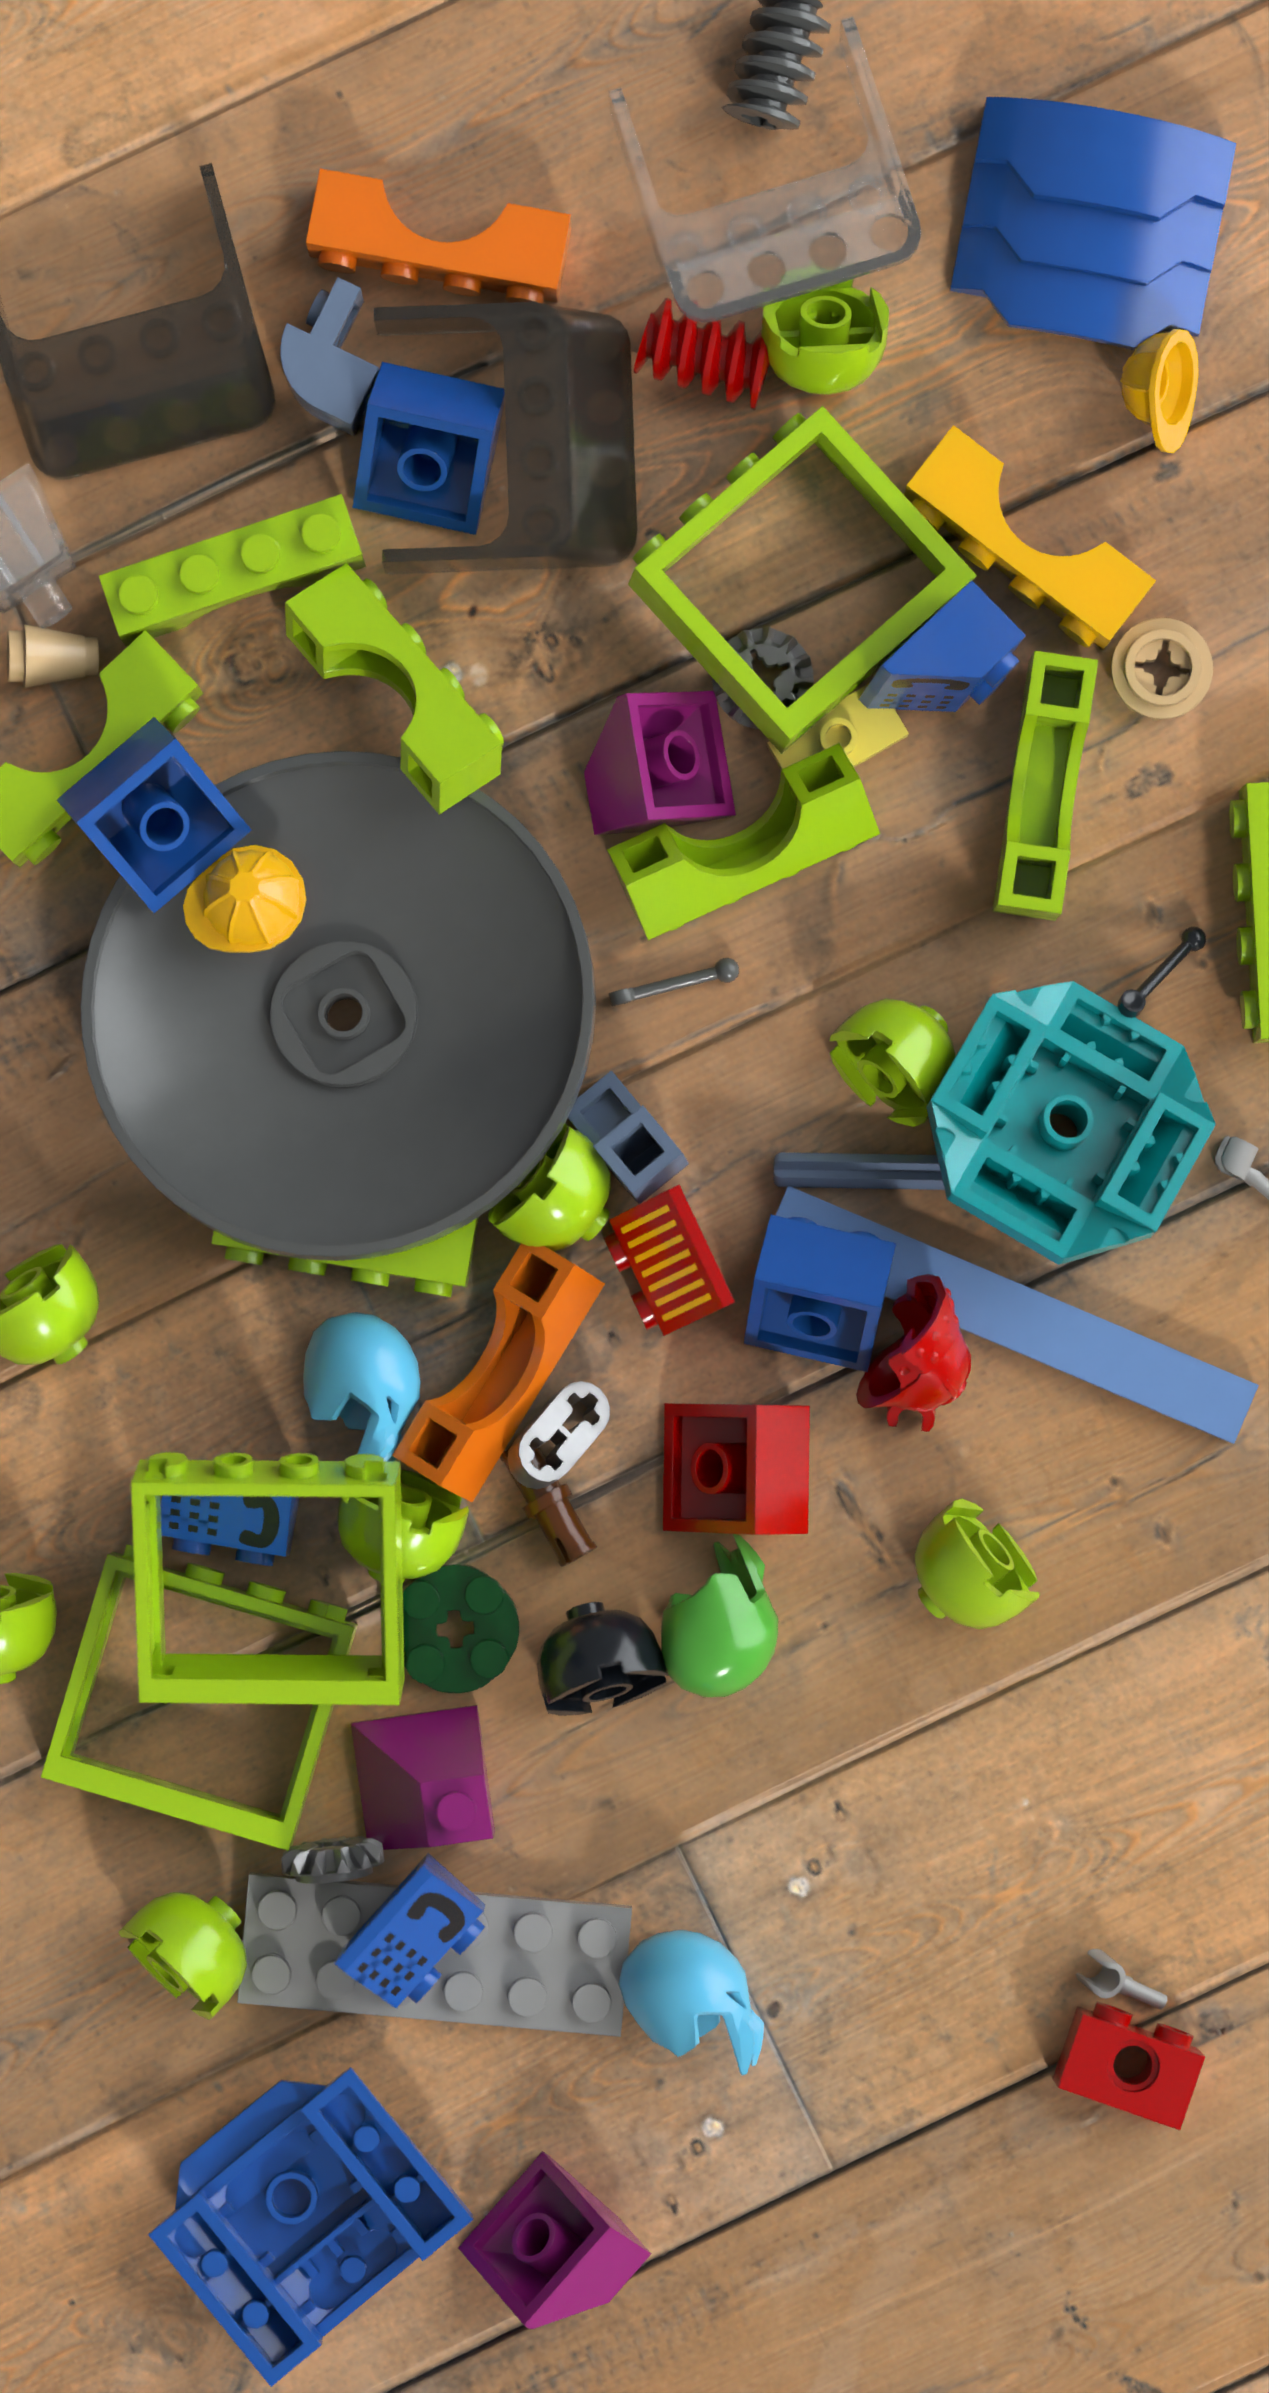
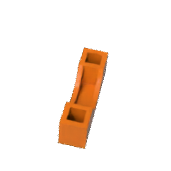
(514, 256)
(467, 1429)

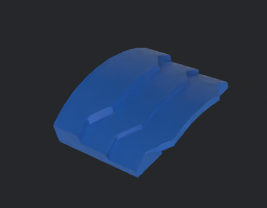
(1091, 220)
(303, 2216)

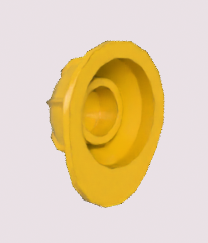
(1162, 386)
(245, 901)

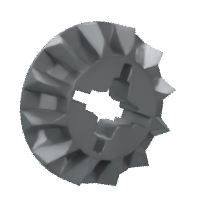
(774, 650)
(332, 1859)

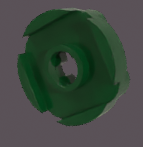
(479, 1600)

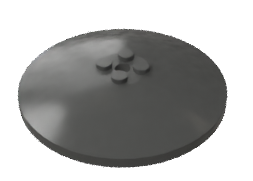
(371, 1133)

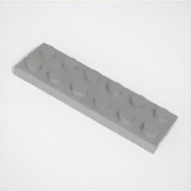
(528, 1969)

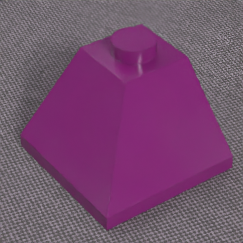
(659, 764)
(424, 1779)
(552, 2247)

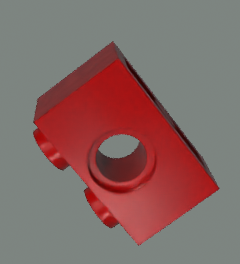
(1157, 2093)

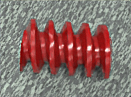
(705, 353)

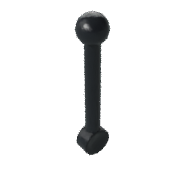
(1133, 1001)

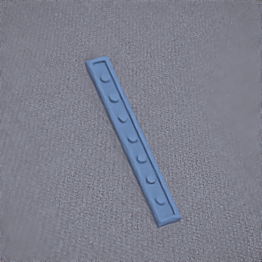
(1055, 1330)

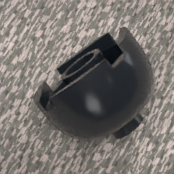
(598, 1659)

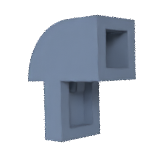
(320, 373)
(627, 1137)

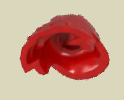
(926, 1363)

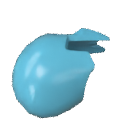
(365, 1376)
(682, 1985)

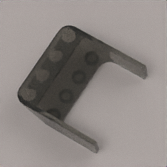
(143, 378)
(563, 437)

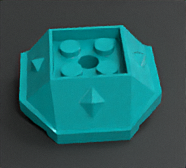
(1117, 1082)

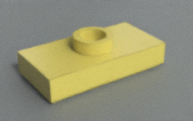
(857, 729)

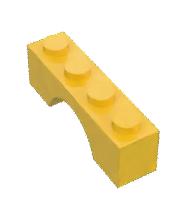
(1087, 590)

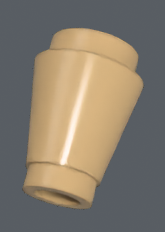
(49, 656)

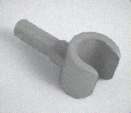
(1235, 1160)
(1114, 1980)

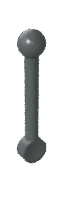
(725, 970)

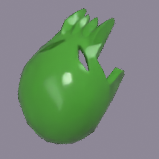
(723, 1631)

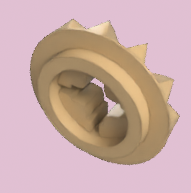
(1185, 650)

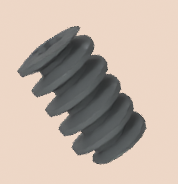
(775, 63)

